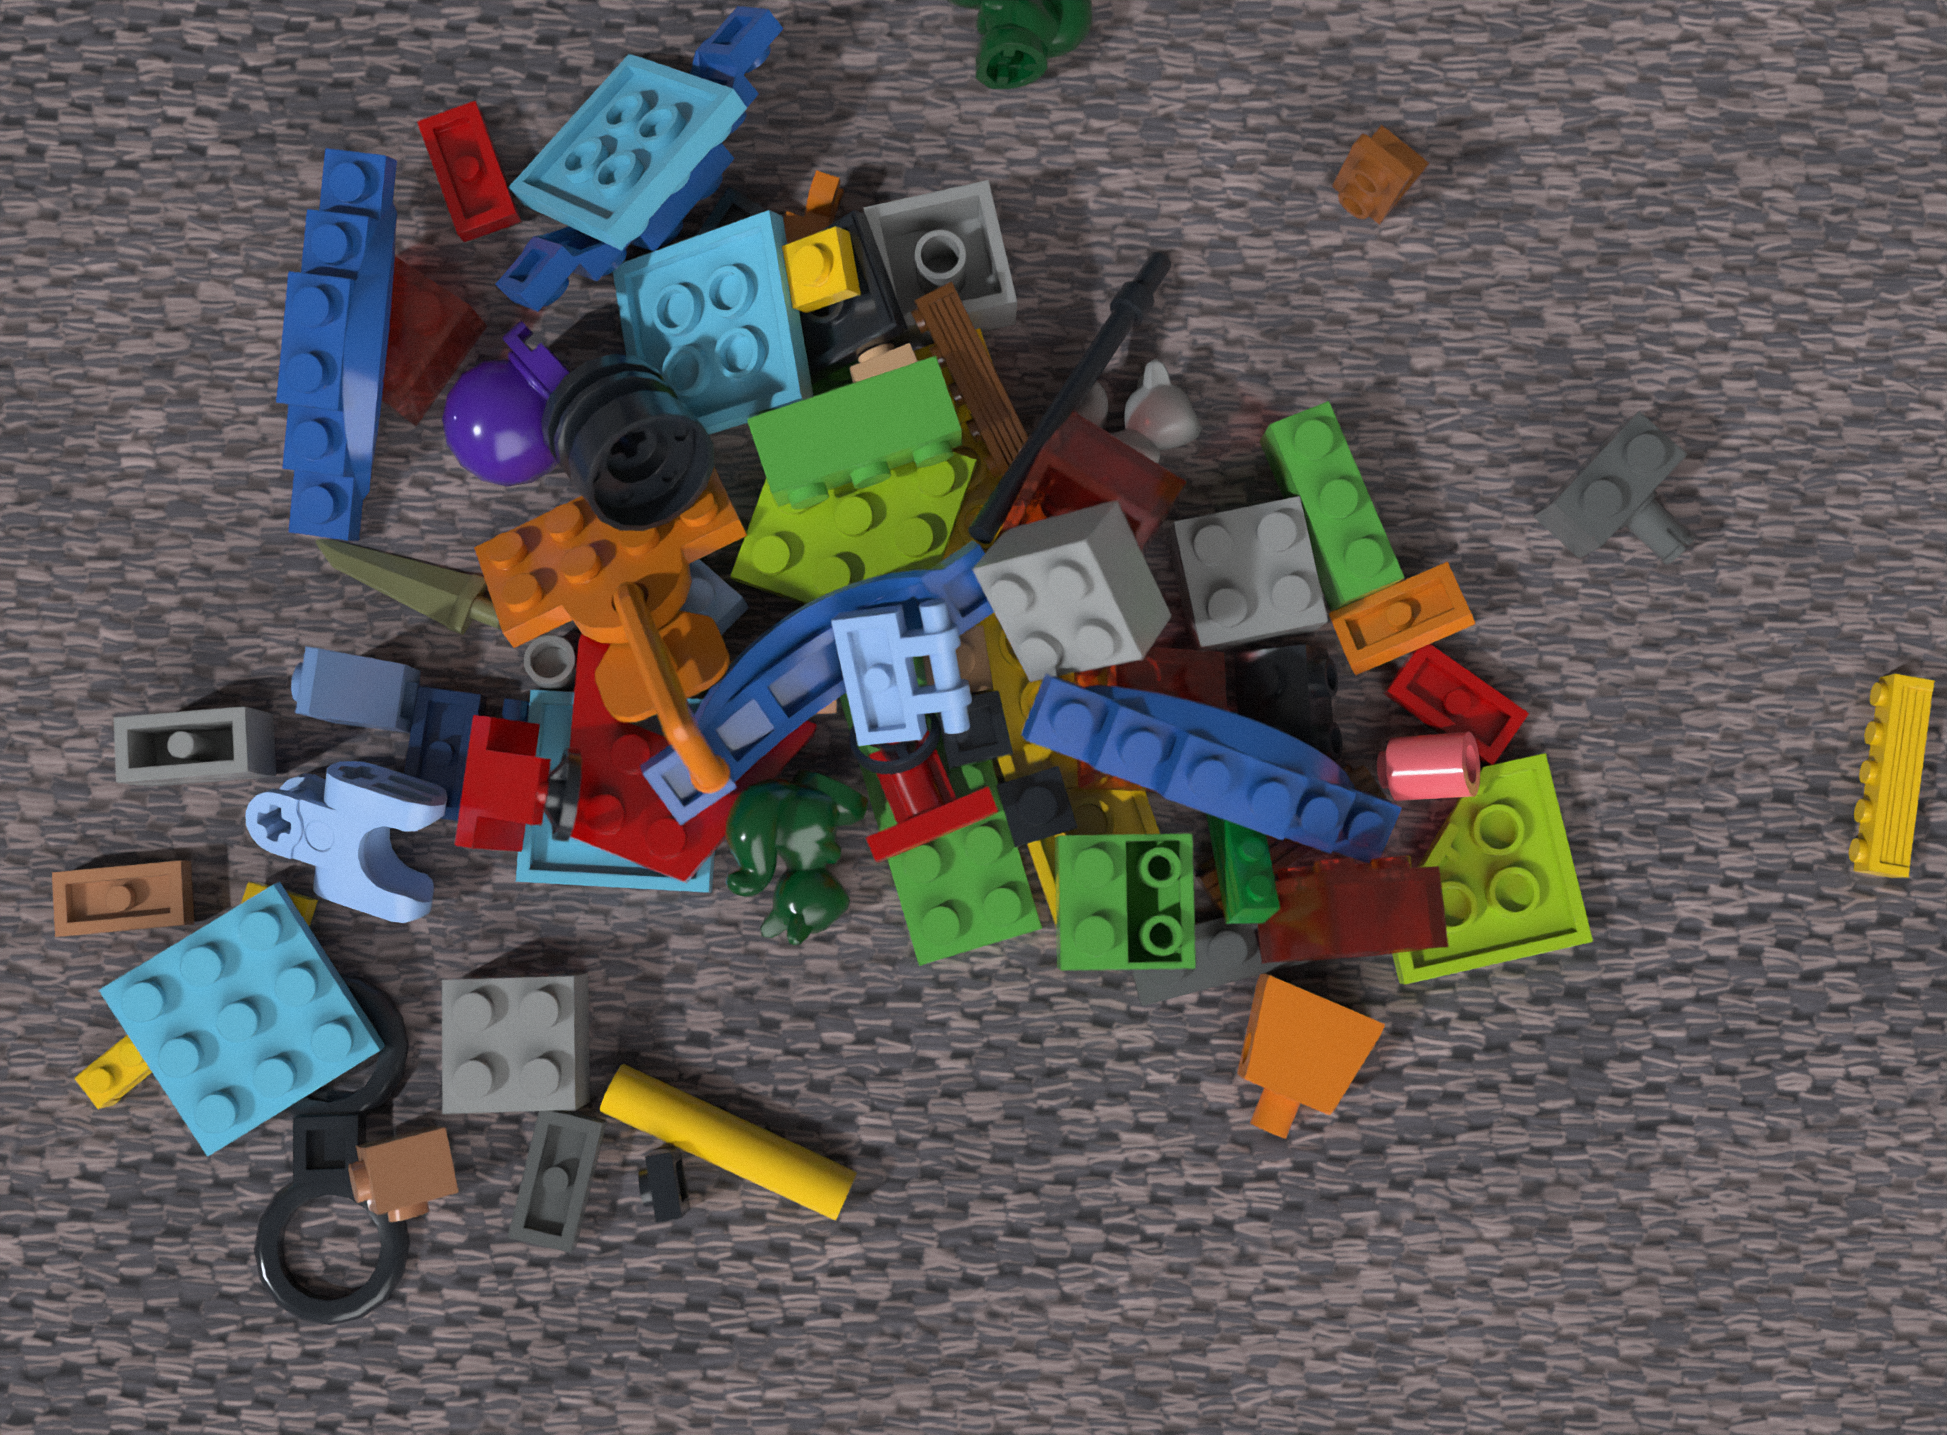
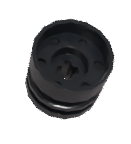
(627, 442)

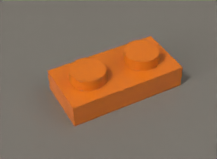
(1401, 618)

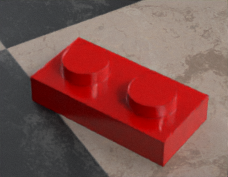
(469, 171)
(1455, 701)

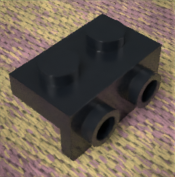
(1291, 693)

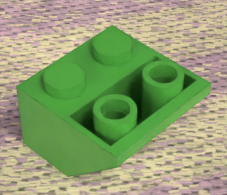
(1124, 902)

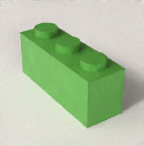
(857, 434)
(1341, 521)

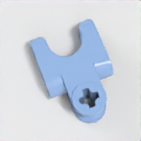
(345, 833)

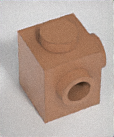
(404, 1173)

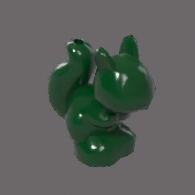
(1023, 36)
(800, 826)

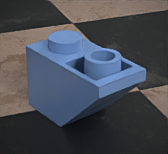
(355, 690)

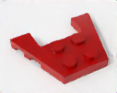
(618, 804)

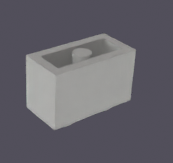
(194, 747)

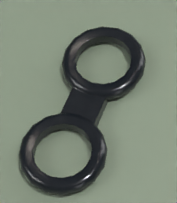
(322, 1150)

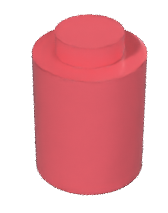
(1430, 766)

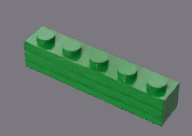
(1243, 872)

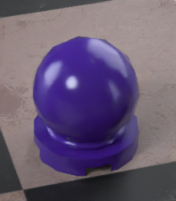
(498, 411)

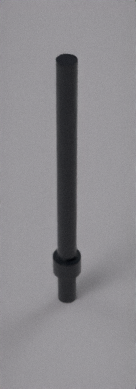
(1127, 311)

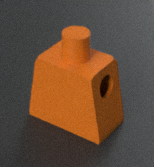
(1301, 1052)

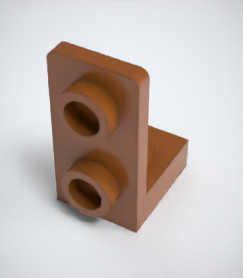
(1377, 175)

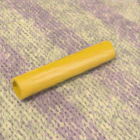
(728, 1141)

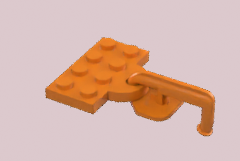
(627, 594)

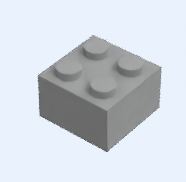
(941, 241)
(1246, 575)
(1073, 592)
(515, 1043)

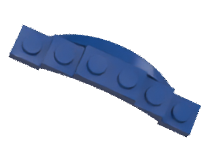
(549, 259)
(338, 343)
(798, 672)
(1213, 764)

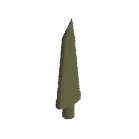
(434, 591)

